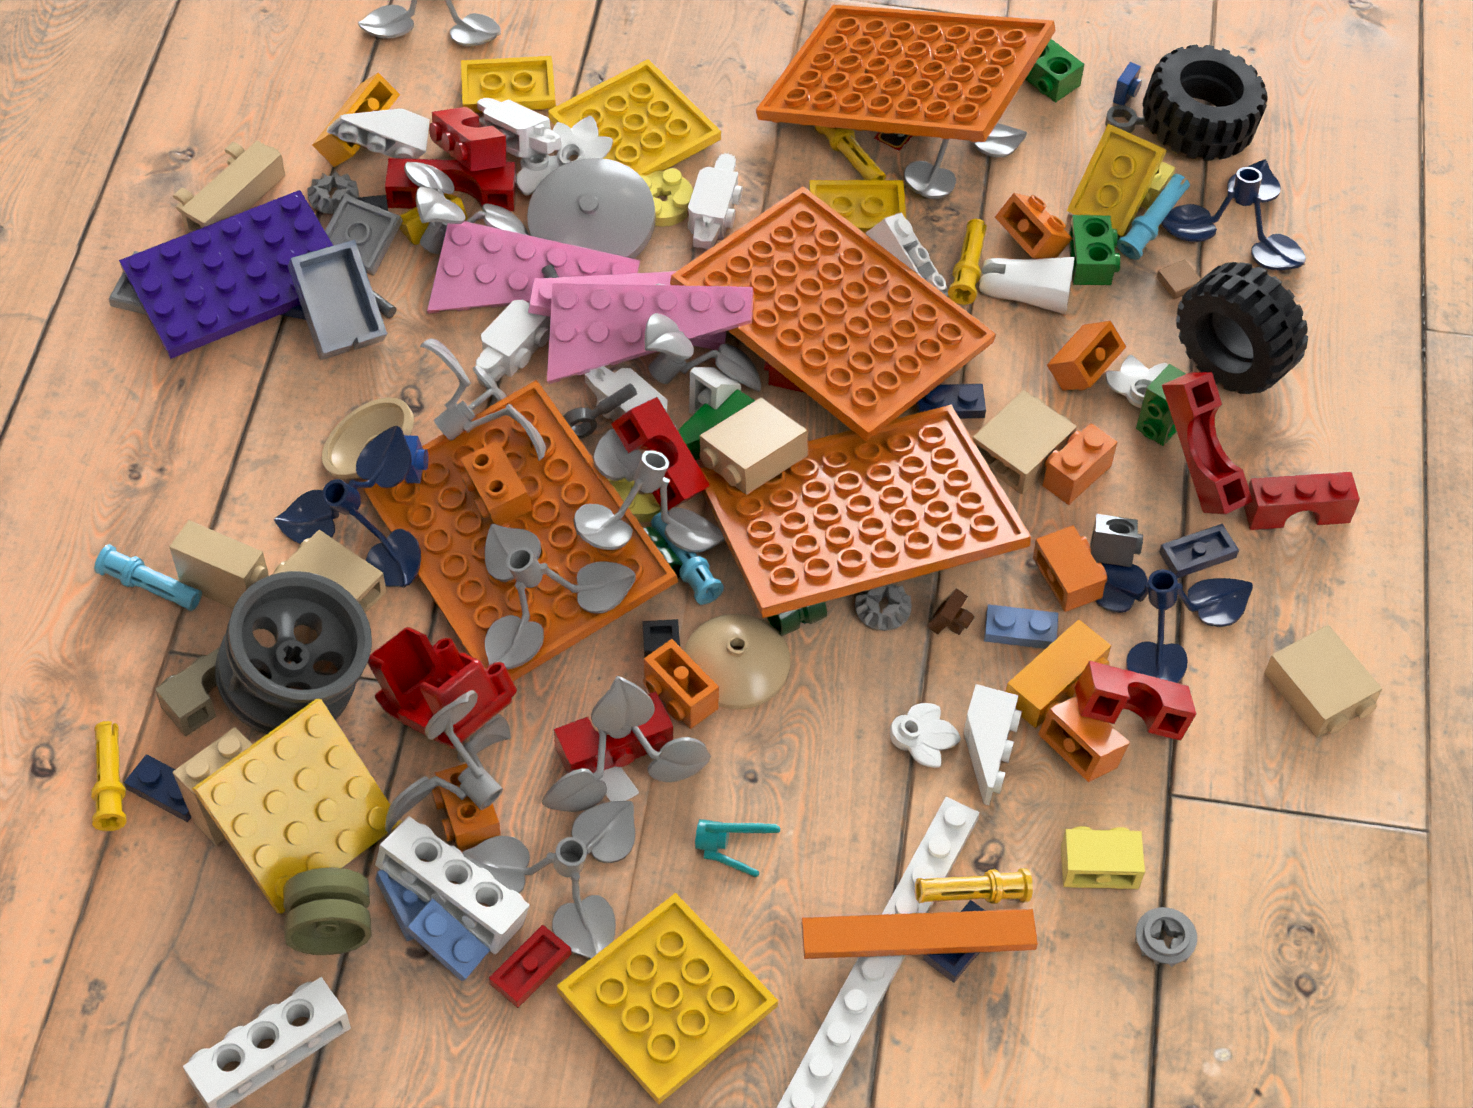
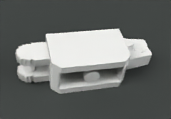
(524, 129)
(713, 202)
(512, 340)
(605, 383)

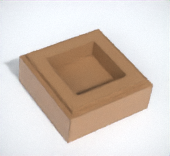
(1178, 278)

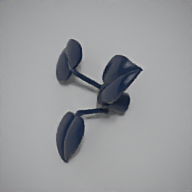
(1248, 186)
(381, 461)
(1217, 600)

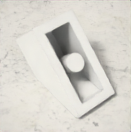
(709, 387)

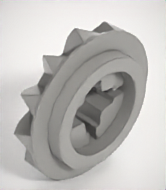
(319, 196)
(893, 615)
(1176, 926)

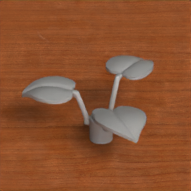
(395, 21)
(939, 182)
(440, 211)
(674, 347)
(459, 416)
(606, 531)
(515, 554)
(616, 714)
(474, 780)
(602, 830)

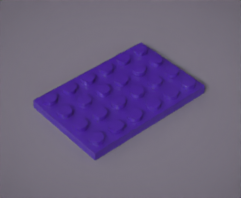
(224, 273)

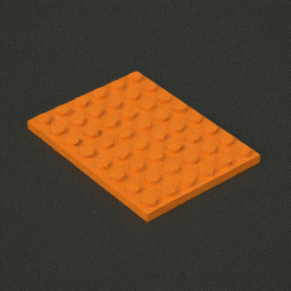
(907, 72)
(839, 312)
(866, 513)
(455, 534)

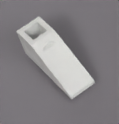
(385, 131)
(898, 238)
(986, 734)

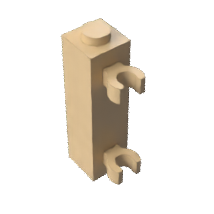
(235, 188)

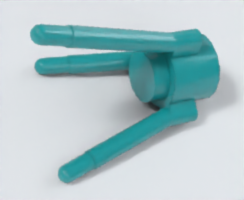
(715, 836)

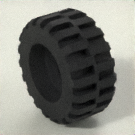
(1197, 127)
(1242, 327)

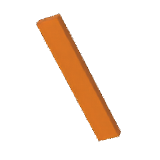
(918, 933)

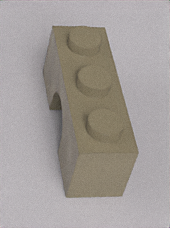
(187, 696)

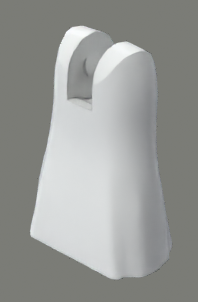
(1029, 281)

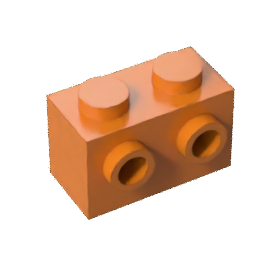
(1033, 226)
(1086, 356)
(1079, 463)
(496, 484)
(1069, 568)
(680, 684)
(1083, 742)
(463, 820)

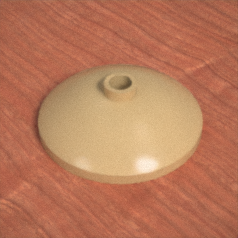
(360, 428)
(744, 675)

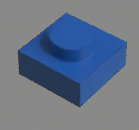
(1127, 84)
(419, 459)

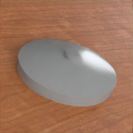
(594, 207)

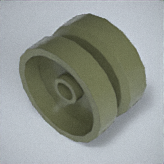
(327, 911)

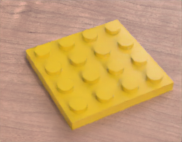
(645, 118)
(296, 801)
(667, 997)

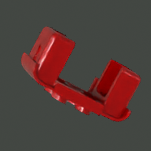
(424, 679)

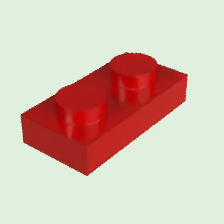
(530, 966)

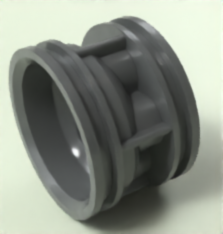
(279, 606)

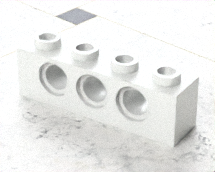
(400, 858)
(258, 1065)

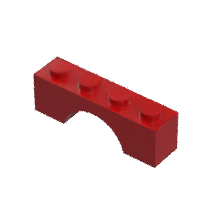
(487, 186)
(1193, 407)

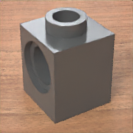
(1115, 540)

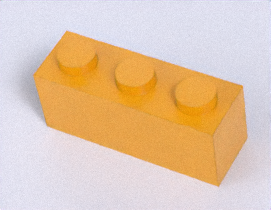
(369, 96)
(1056, 671)

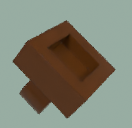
(951, 614)

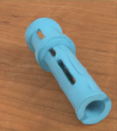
(1146, 227)
(693, 570)
(134, 572)

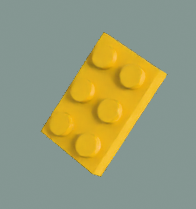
(519, 79)
(1117, 178)
(862, 201)

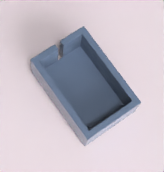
(337, 299)

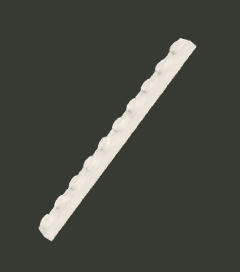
(873, 975)

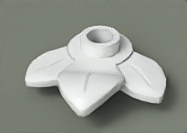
(581, 141)
(534, 171)
(1133, 379)
(926, 734)

